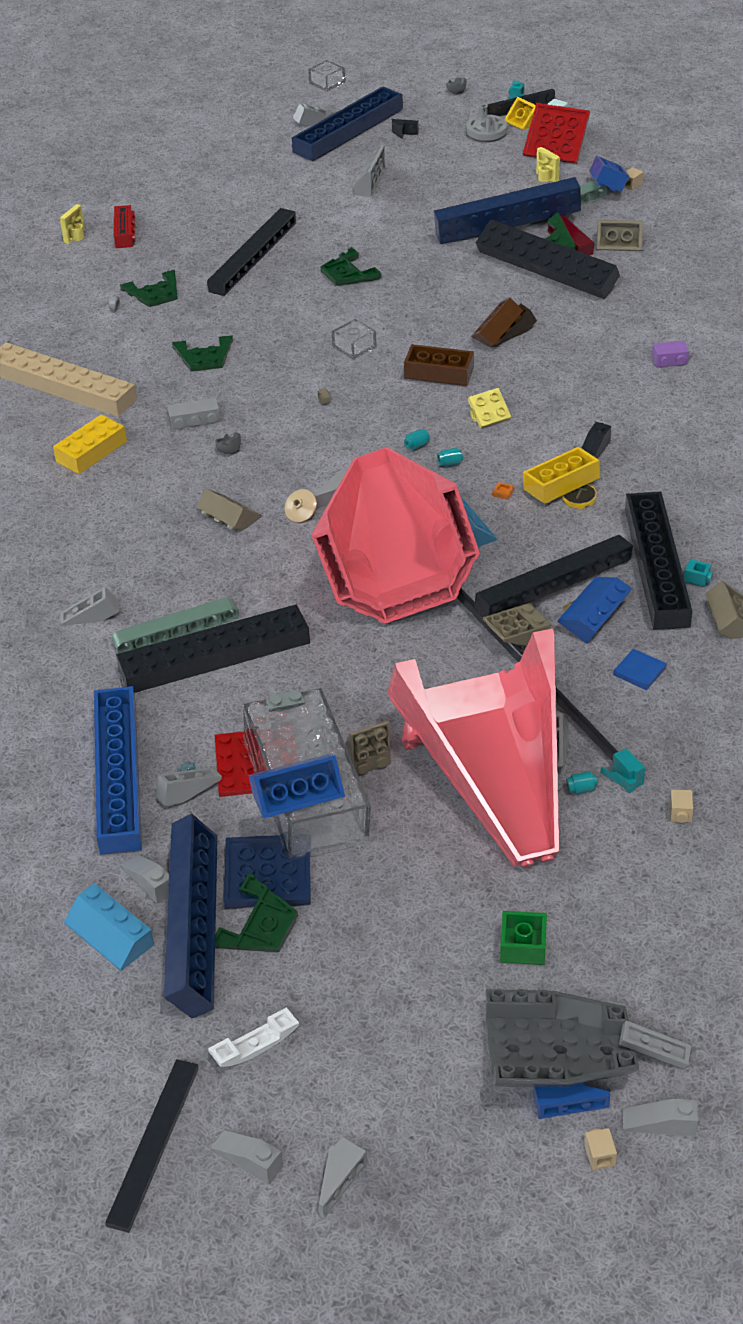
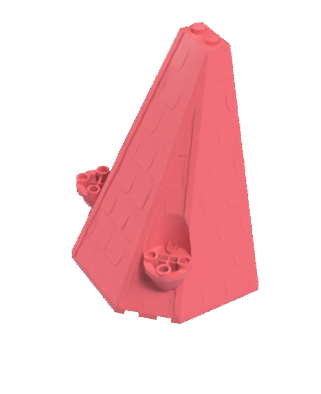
(394, 537)
(494, 745)

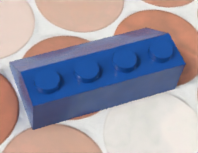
(594, 606)
(297, 785)

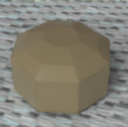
(323, 396)

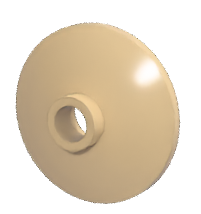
(305, 508)

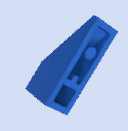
(569, 1100)

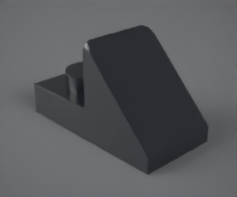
(403, 127)

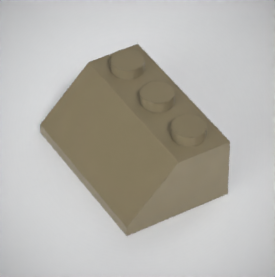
(619, 235)
(226, 510)
(727, 609)

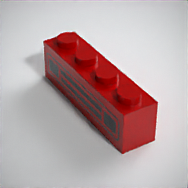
(124, 226)

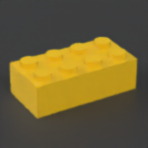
(90, 444)
(561, 475)

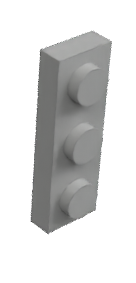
(655, 1044)

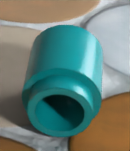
(417, 439)
(449, 457)
(581, 782)

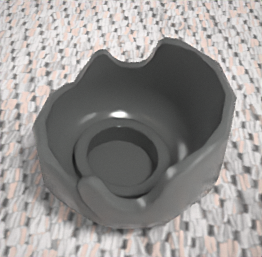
(457, 86)
(228, 444)

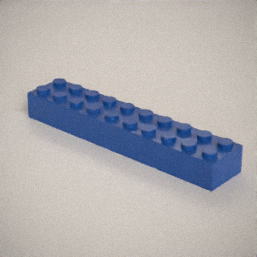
(117, 771)

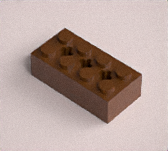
(439, 364)

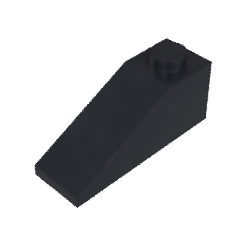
(597, 439)

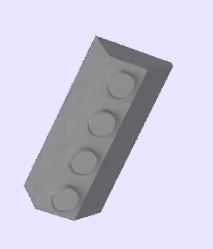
(370, 173)

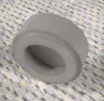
(114, 303)

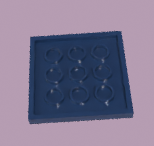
(270, 865)

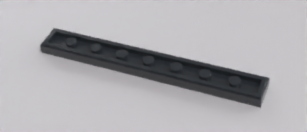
(151, 1146)

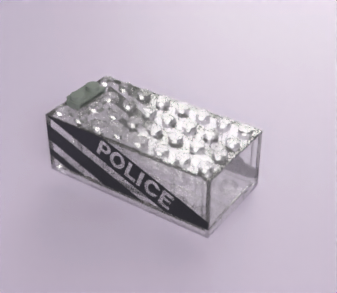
(296, 729)

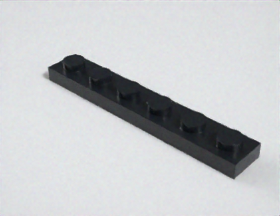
(502, 107)

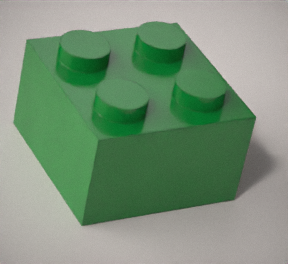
(523, 937)

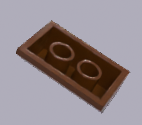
(498, 323)

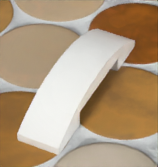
(255, 1042)

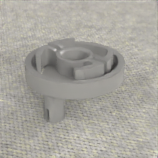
(486, 126)

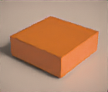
(503, 491)

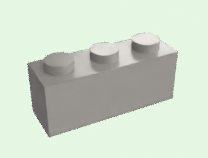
(193, 413)

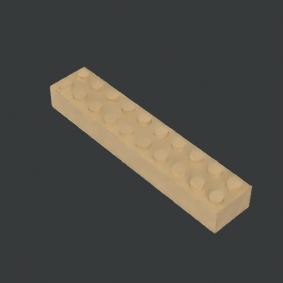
(66, 380)

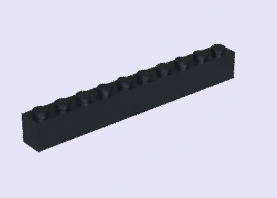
(251, 252)
(553, 576)

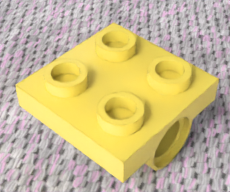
(547, 165)
(72, 224)
(488, 408)

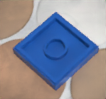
(639, 669)

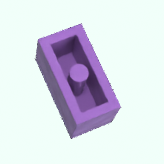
(670, 354)

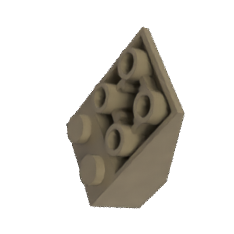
(517, 624)
(370, 747)

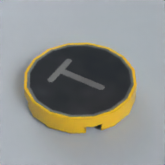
(580, 497)

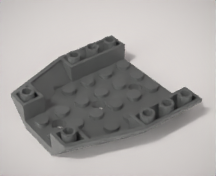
(549, 1022)

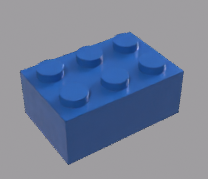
(608, 174)

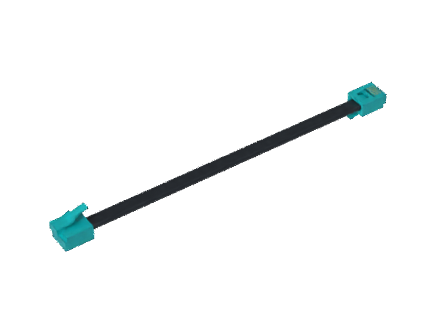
(625, 767)

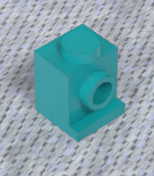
(517, 89)
(698, 573)

